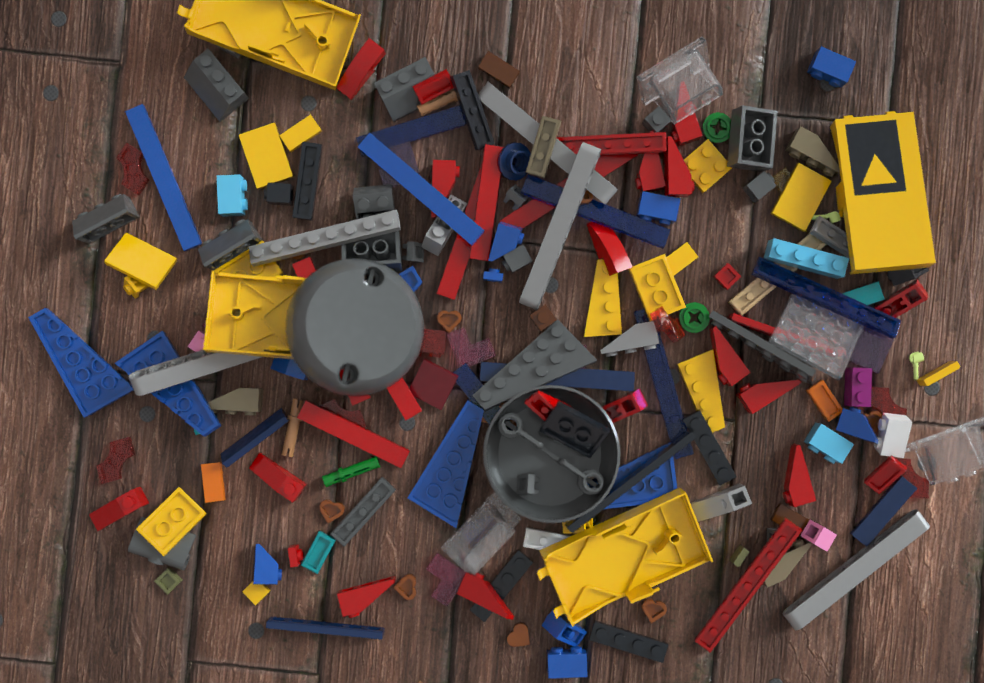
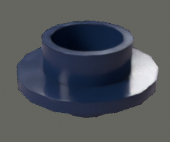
(514, 161)

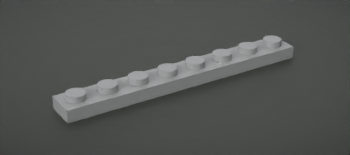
(324, 238)

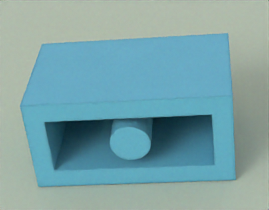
(231, 195)
(829, 443)

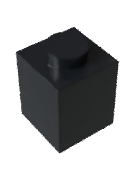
(279, 194)

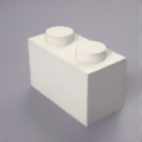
(893, 435)

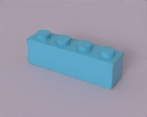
(806, 258)

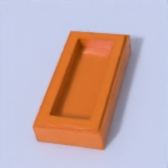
(824, 400)
(213, 482)

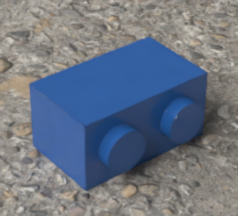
(831, 67)
(658, 208)
(567, 662)

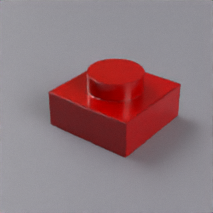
(727, 276)
(295, 555)

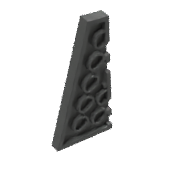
(770, 352)
(540, 363)

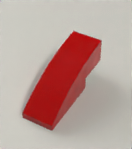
(360, 68)
(609, 248)

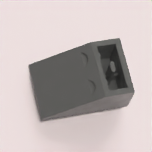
(373, 200)

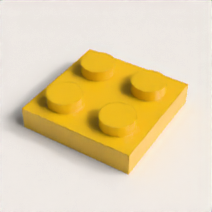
(706, 165)

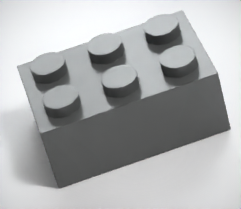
(752, 138)

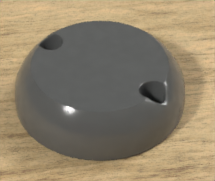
(354, 326)
(561, 469)

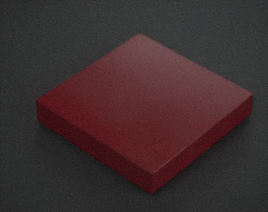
(433, 384)

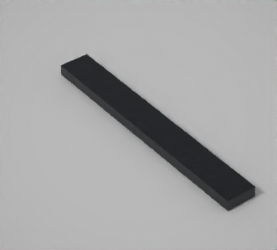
(634, 478)

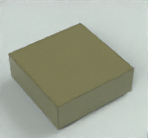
(739, 556)
(168, 580)

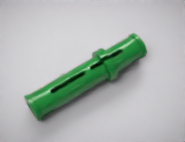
(343, 474)

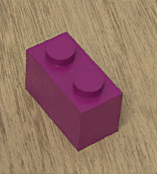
(858, 387)

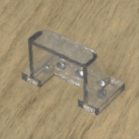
(681, 82)
(951, 452)
(482, 534)

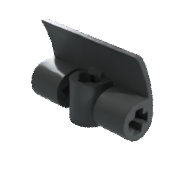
(177, 557)

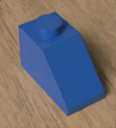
(505, 240)
(288, 367)
(856, 425)
(265, 568)
(563, 630)

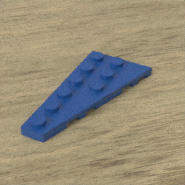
(85, 373)
(182, 398)
(447, 473)
(652, 486)

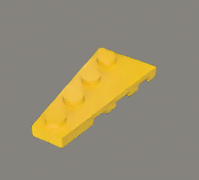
(604, 305)
(703, 387)

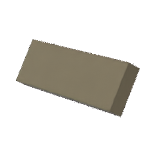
(543, 146)

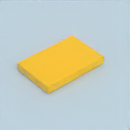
(266, 155)
(801, 197)
(140, 261)
(242, 265)
(657, 286)
(171, 521)

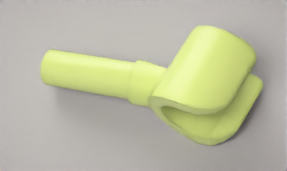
(833, 216)
(915, 358)

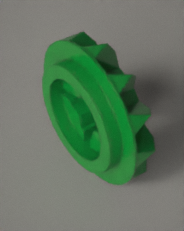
(712, 120)
(703, 317)

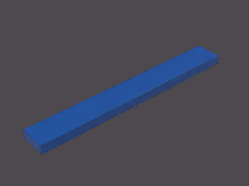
(163, 177)
(421, 189)

